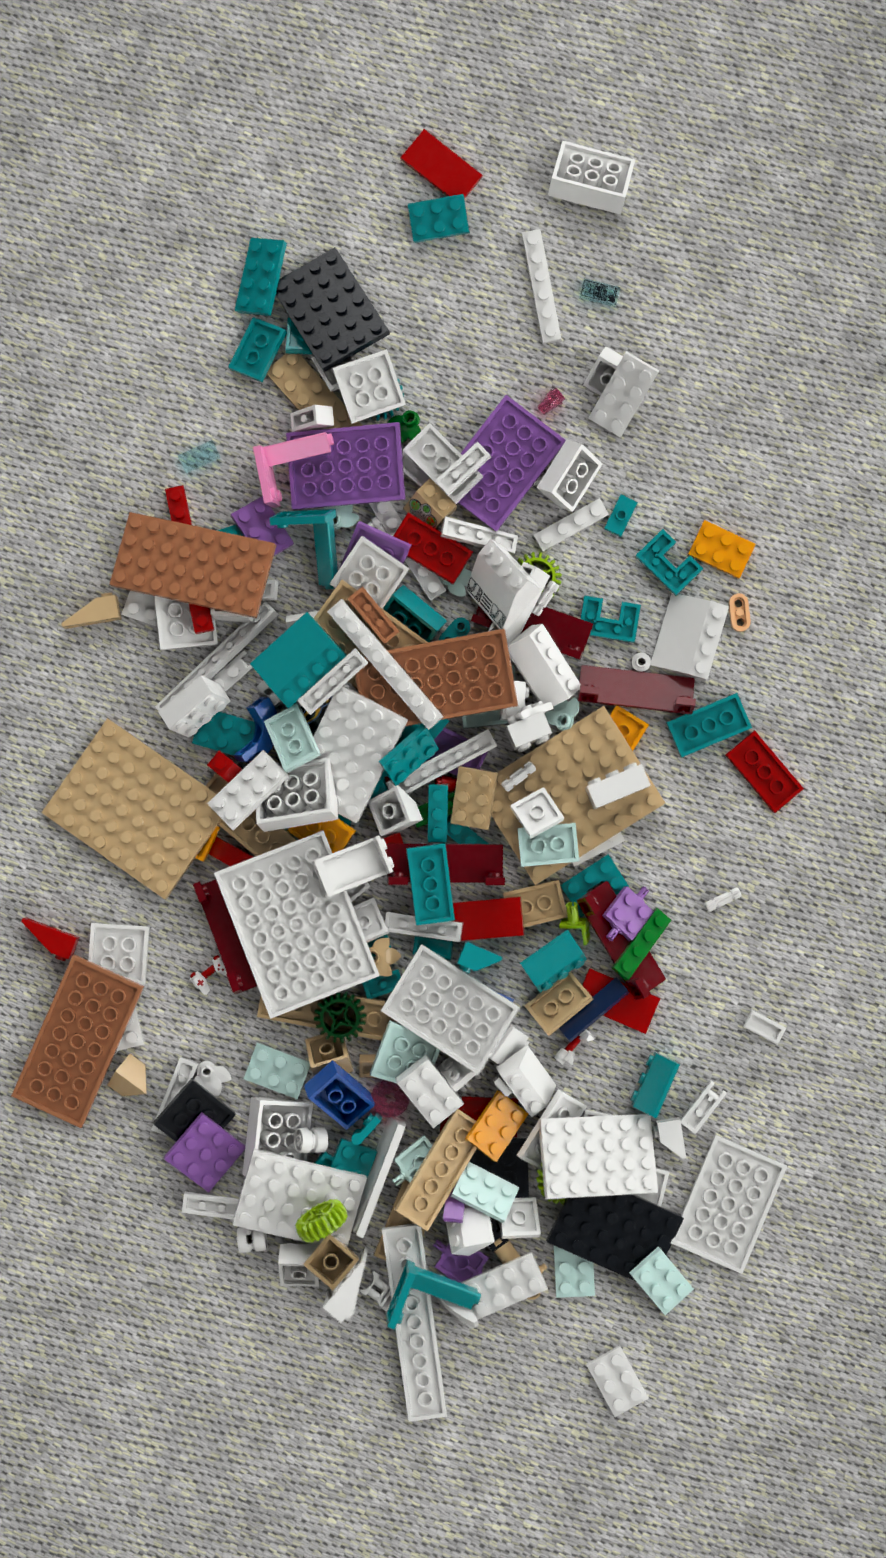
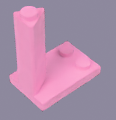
(286, 452)

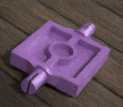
(627, 913)
(459, 1266)

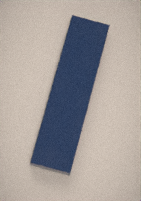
(601, 1003)

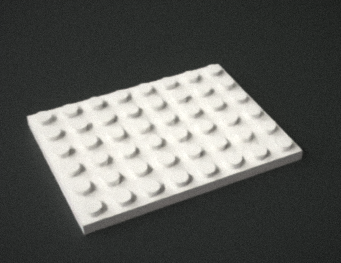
(289, 931)

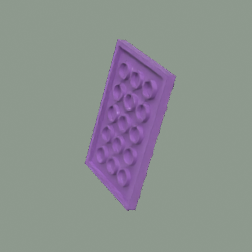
(519, 455)
(359, 470)

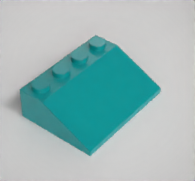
(298, 659)

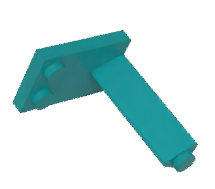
(323, 536)
(431, 1284)

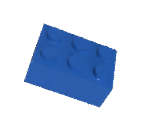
(339, 1095)

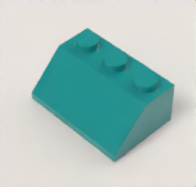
(415, 613)
(475, 958)
(554, 961)
(654, 1084)

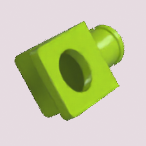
(574, 922)

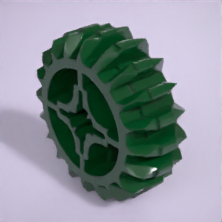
(331, 1031)

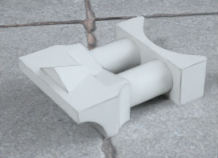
(383, 1299)

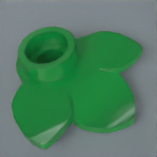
(407, 429)

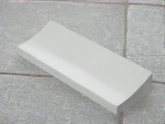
(385, 1154)

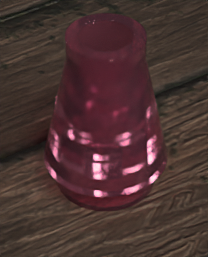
(551, 400)

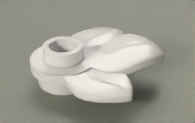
(214, 1079)

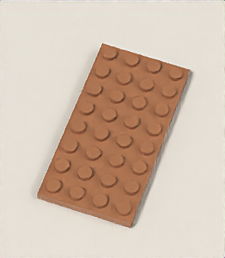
(193, 565)
(455, 674)
(77, 1041)

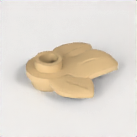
(384, 956)

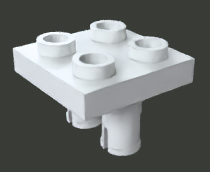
(457, 1074)

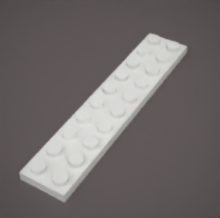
(417, 1329)

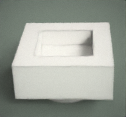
(270, 591)

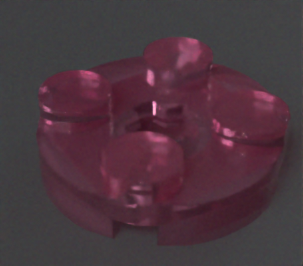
(394, 1108)

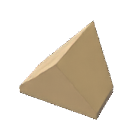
(129, 1077)

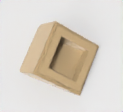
(365, 1065)

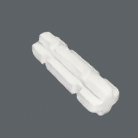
(545, 597)
(518, 776)
(723, 899)

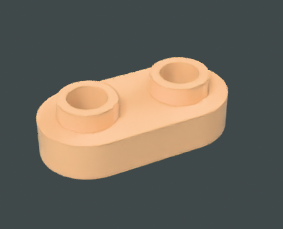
(739, 612)

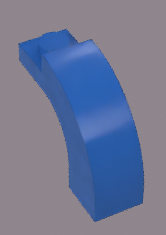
(260, 711)

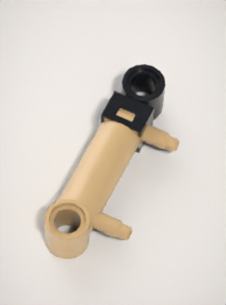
(506, 1251)

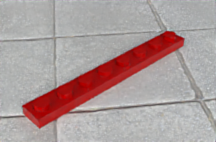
(180, 513)

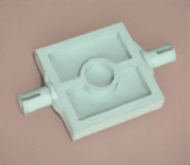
(411, 1159)

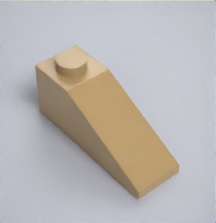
(97, 611)

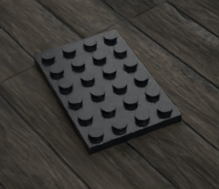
(330, 309)
(614, 1230)

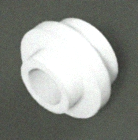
(641, 668)

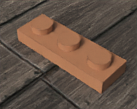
(373, 615)

